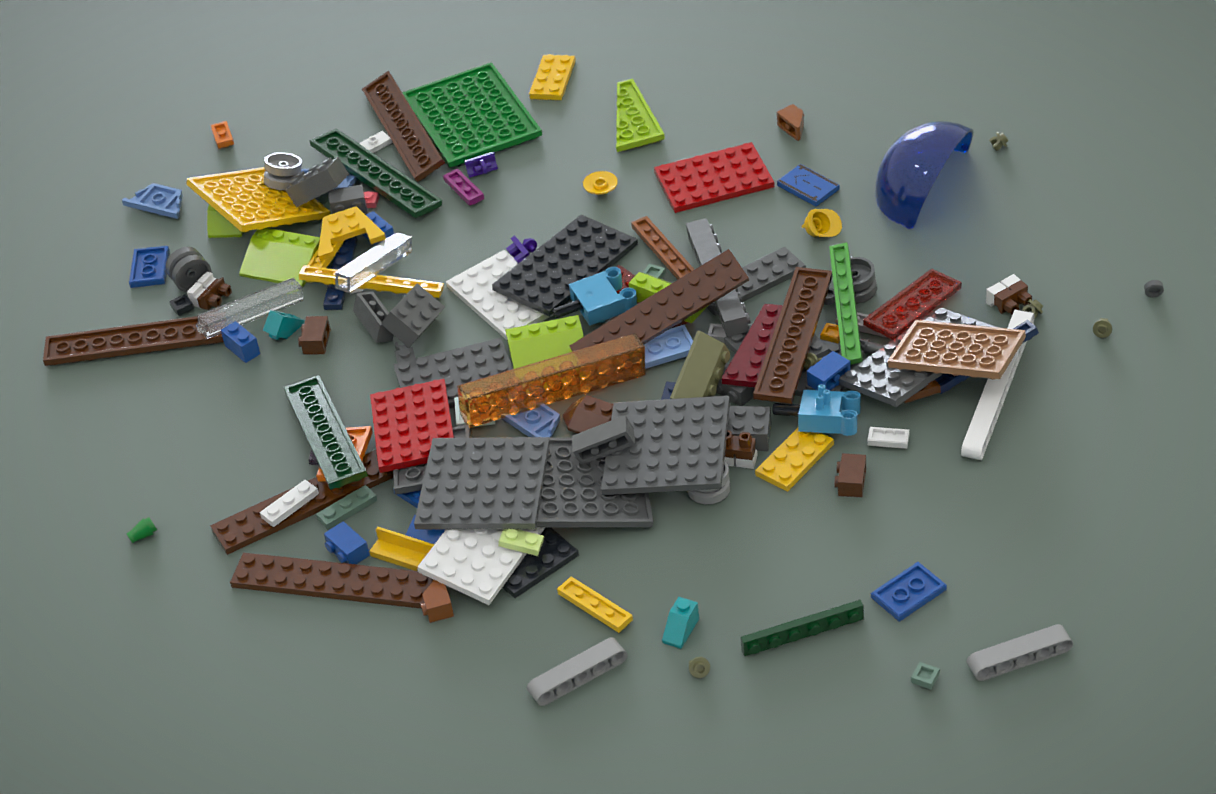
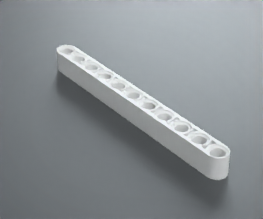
(992, 400)

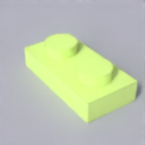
(521, 541)

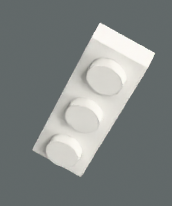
(289, 503)

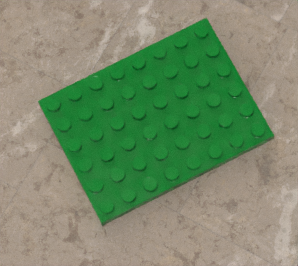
(472, 114)

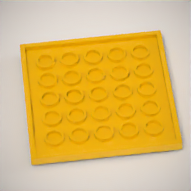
(252, 204)

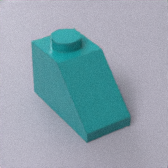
(282, 324)
(680, 622)

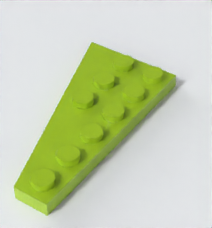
(635, 119)

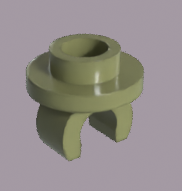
(998, 141)
(1035, 306)
(1102, 328)
(811, 360)
(699, 667)

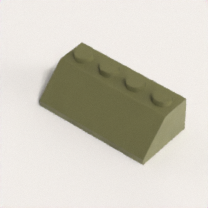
(701, 368)

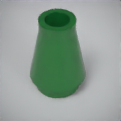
(142, 530)

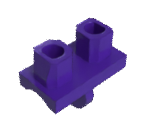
(481, 164)
(528, 246)

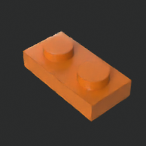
(222, 134)

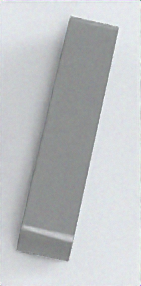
(1019, 652)
(576, 671)

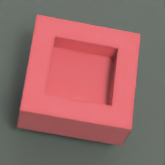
(371, 199)

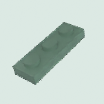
(346, 507)

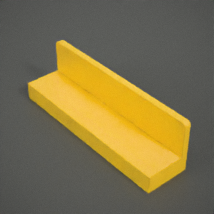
(399, 549)

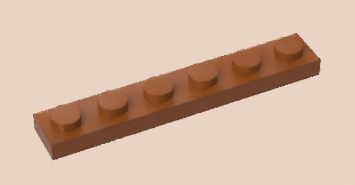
(662, 247)

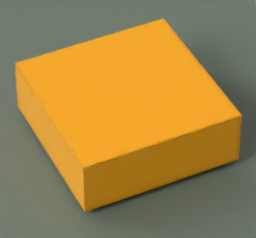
(830, 333)

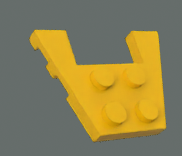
(343, 226)

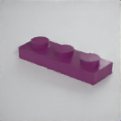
(463, 187)

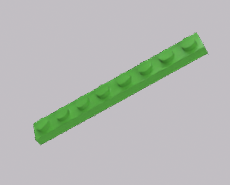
(845, 303)

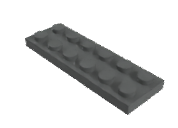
(767, 273)

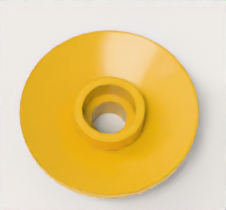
(600, 182)

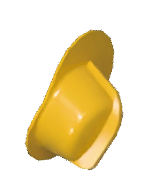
(822, 223)

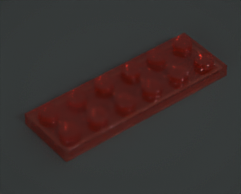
(912, 304)

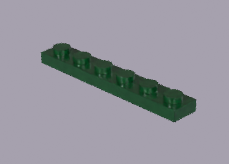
(802, 628)

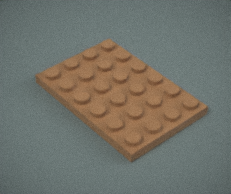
(957, 349)

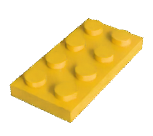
(552, 77)
(794, 458)

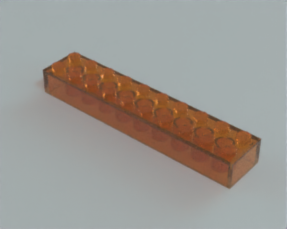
(551, 380)

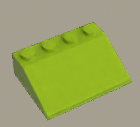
(278, 255)
(542, 340)

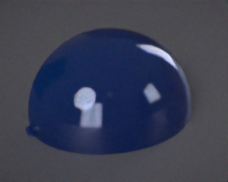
(913, 166)

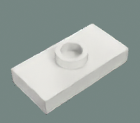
(376, 142)
(888, 437)

